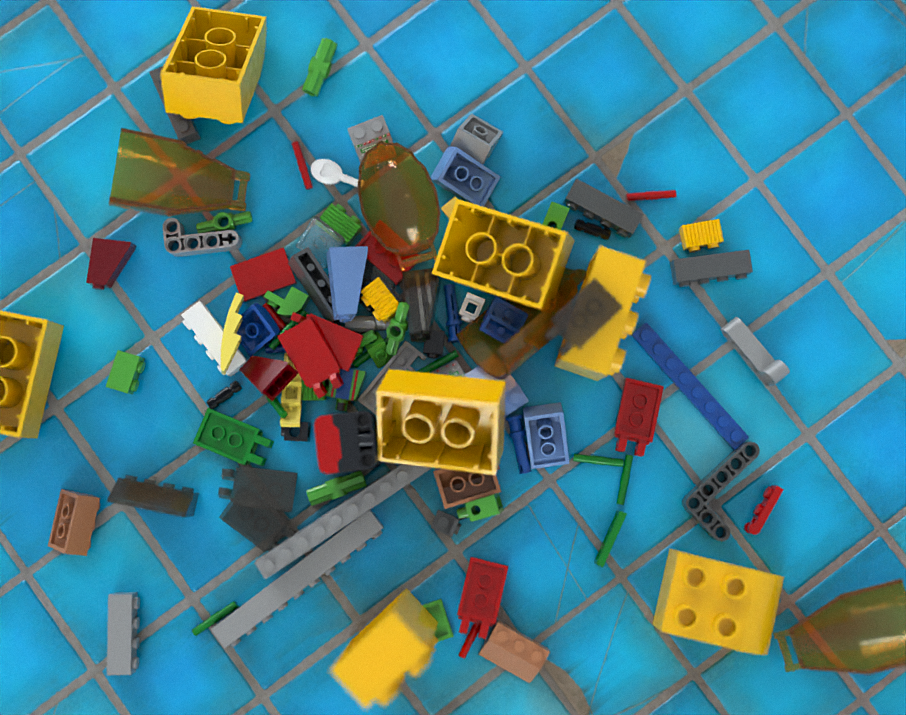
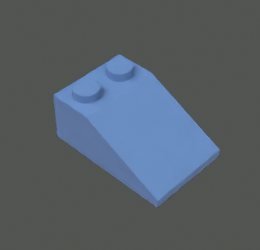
(464, 176)
(514, 395)
(546, 435)

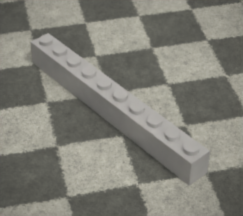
(338, 518)
(297, 578)

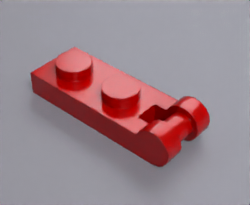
(763, 510)

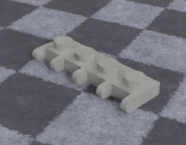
(401, 361)

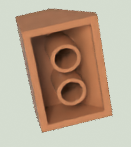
(463, 486)
(74, 522)
(514, 651)

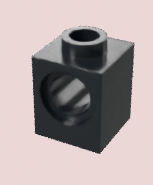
(434, 347)
(303, 436)

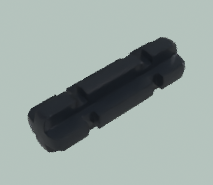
(592, 229)
(224, 394)

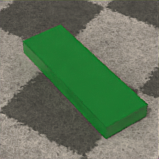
(610, 538)

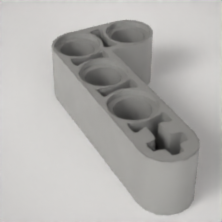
(203, 240)
(753, 352)

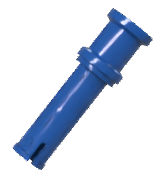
(453, 323)
(517, 434)

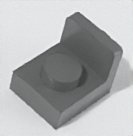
(446, 523)

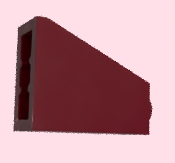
(107, 261)
(268, 375)

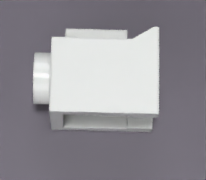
(473, 299)

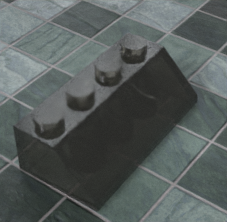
(154, 497)

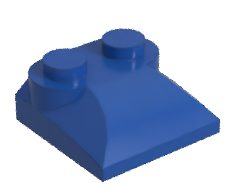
(257, 329)

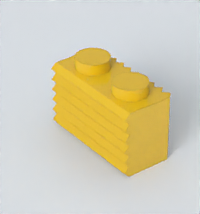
(701, 235)
(380, 299)

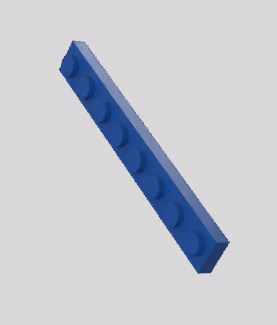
(690, 386)

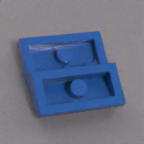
(502, 320)

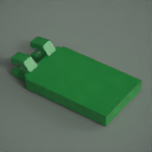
(231, 438)

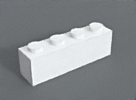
(210, 334)

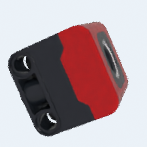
(346, 442)

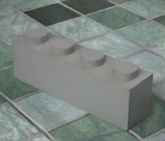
(122, 633)

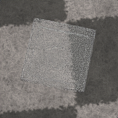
(319, 239)

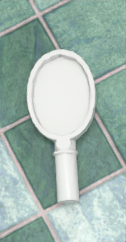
(330, 173)

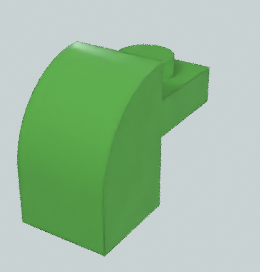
(294, 302)

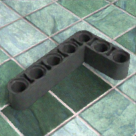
(716, 486)

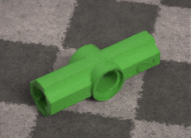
(319, 67)
(336, 488)

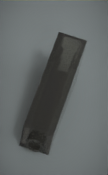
(422, 295)

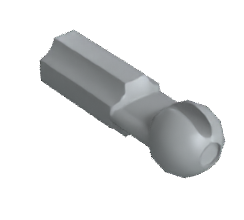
(367, 323)

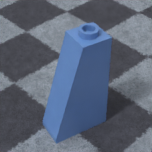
(345, 277)

